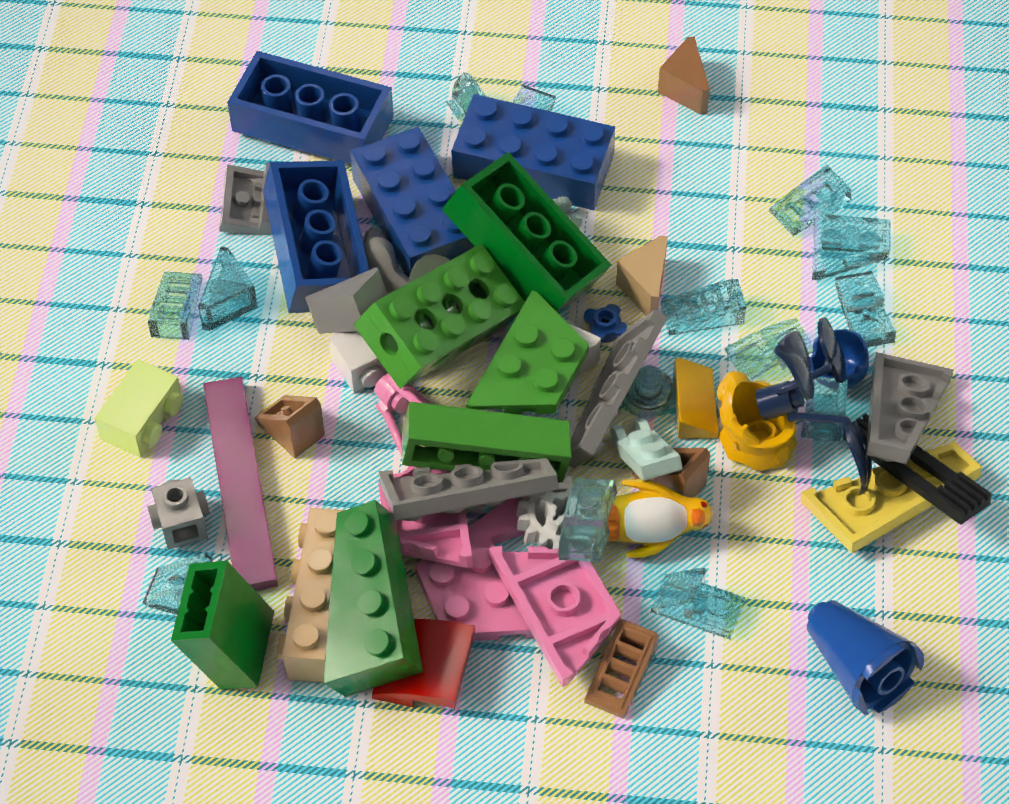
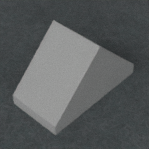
(342, 304)

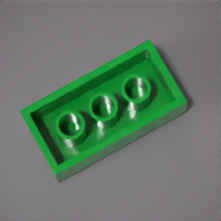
(526, 233)

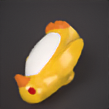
(654, 517)

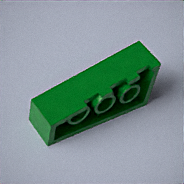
(370, 605)

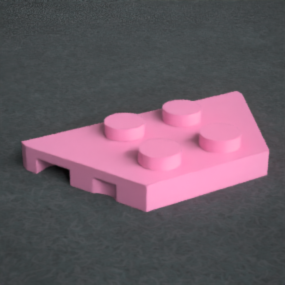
(436, 536)
(560, 603)

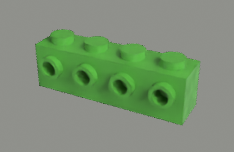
(482, 437)

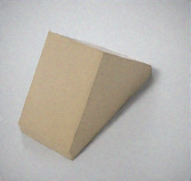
(642, 274)

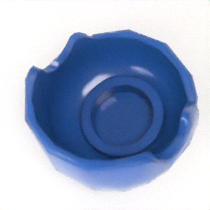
(855, 354)

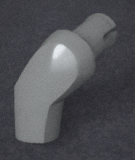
(382, 255)

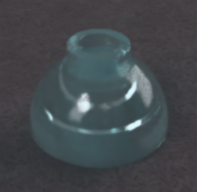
(462, 94)
(650, 393)

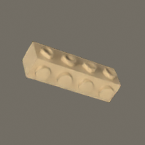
(308, 609)

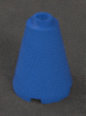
(864, 655)

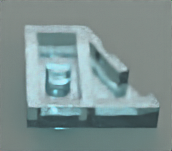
(848, 243)

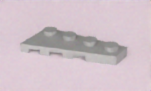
(612, 386)
(902, 405)
(465, 486)

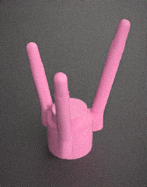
(395, 400)

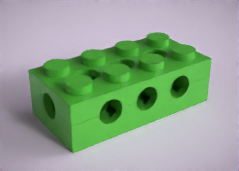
(399, 326)

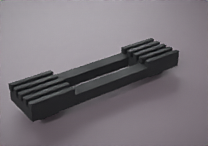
(958, 499)

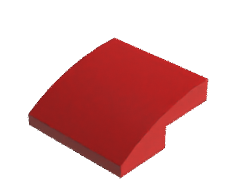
(444, 658)

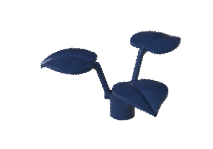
(788, 396)

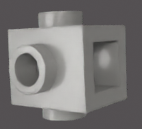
(179, 512)

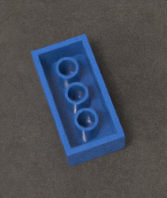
(309, 107)
(555, 149)
(407, 195)
(313, 227)

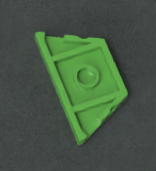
(532, 363)

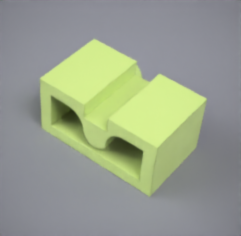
(137, 408)

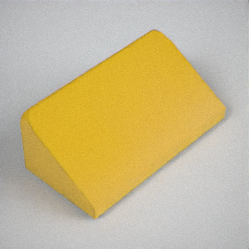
(694, 400)

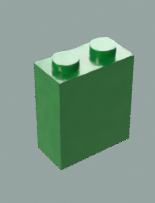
(223, 625)

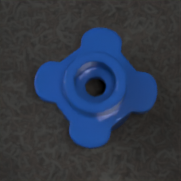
(606, 331)

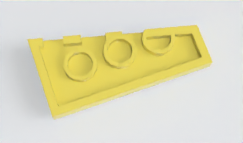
(886, 503)

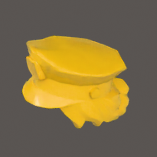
(745, 433)

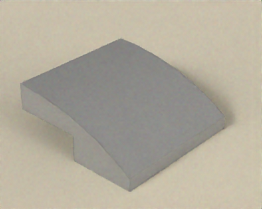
(244, 202)

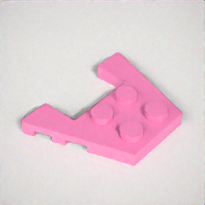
(477, 593)

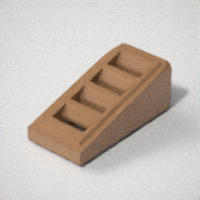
(634, 644)

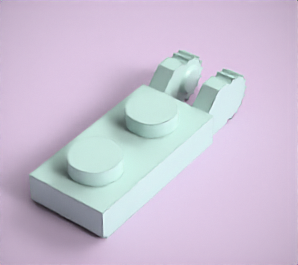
(645, 451)

